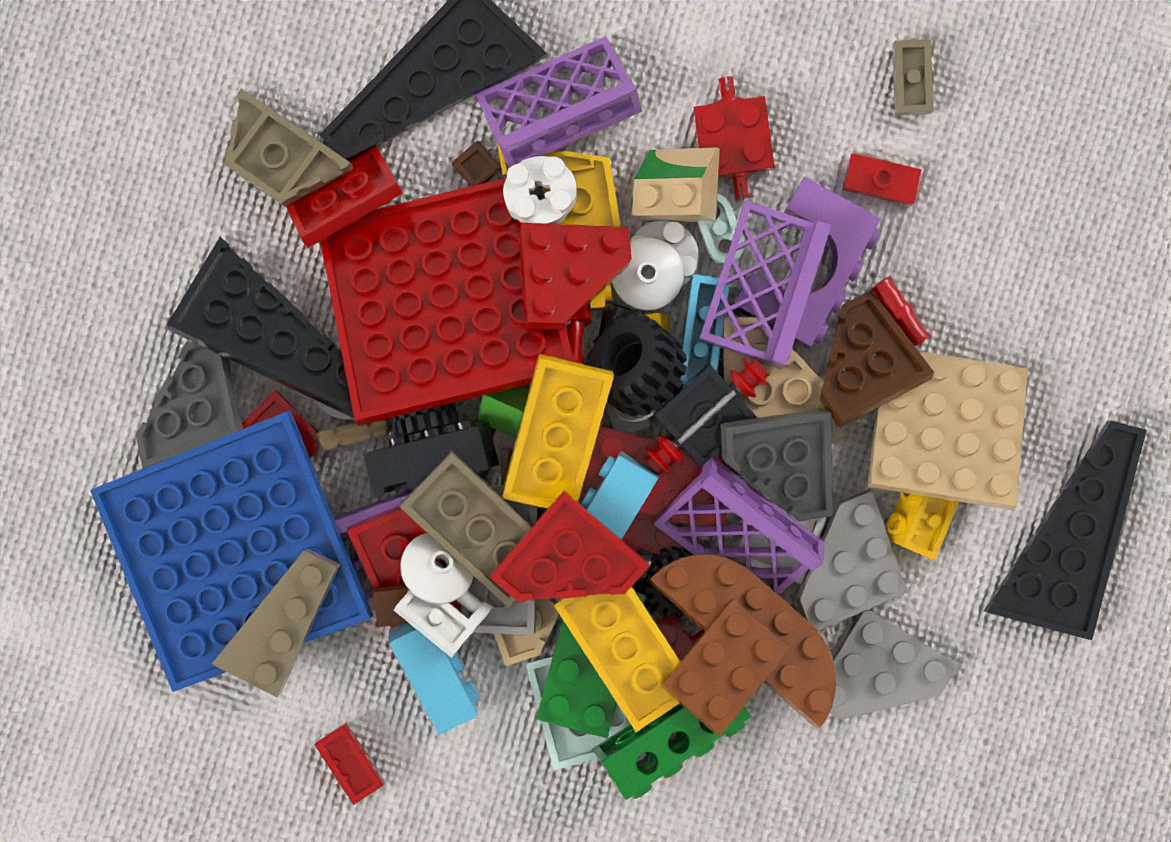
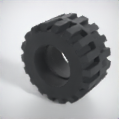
(643, 361)

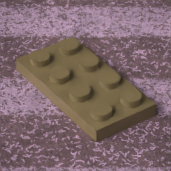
(467, 519)

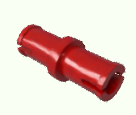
(900, 310)

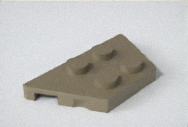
(279, 154)

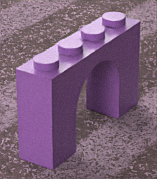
(849, 235)

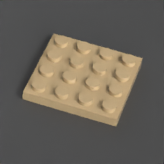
(954, 434)

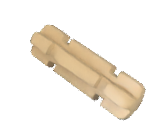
(350, 434)

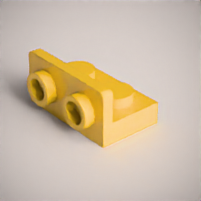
(920, 523)

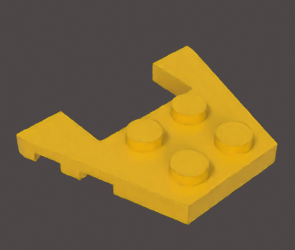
(595, 188)

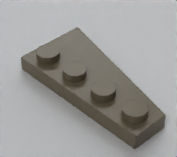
(276, 631)

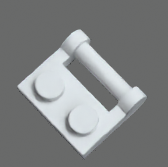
(442, 622)

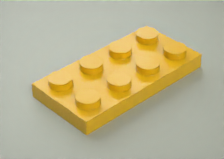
(557, 431)
(624, 651)

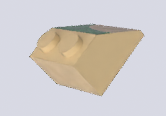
(677, 185)

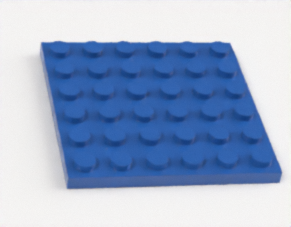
(216, 535)

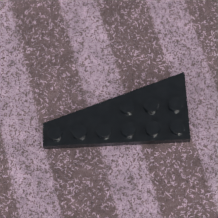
(444, 63)
(260, 329)
(1070, 555)

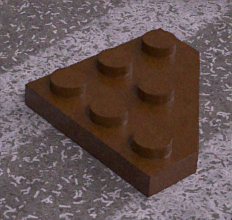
(869, 361)

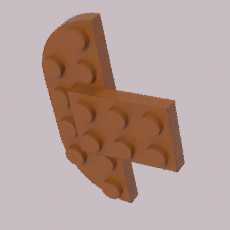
(746, 642)

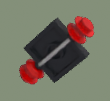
(699, 410)

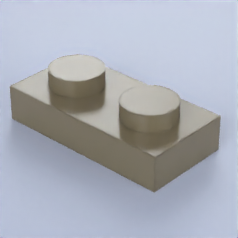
(912, 77)

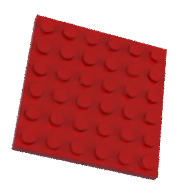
(433, 303)

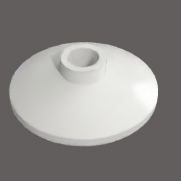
(653, 292)
(426, 578)

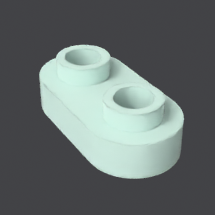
(720, 230)

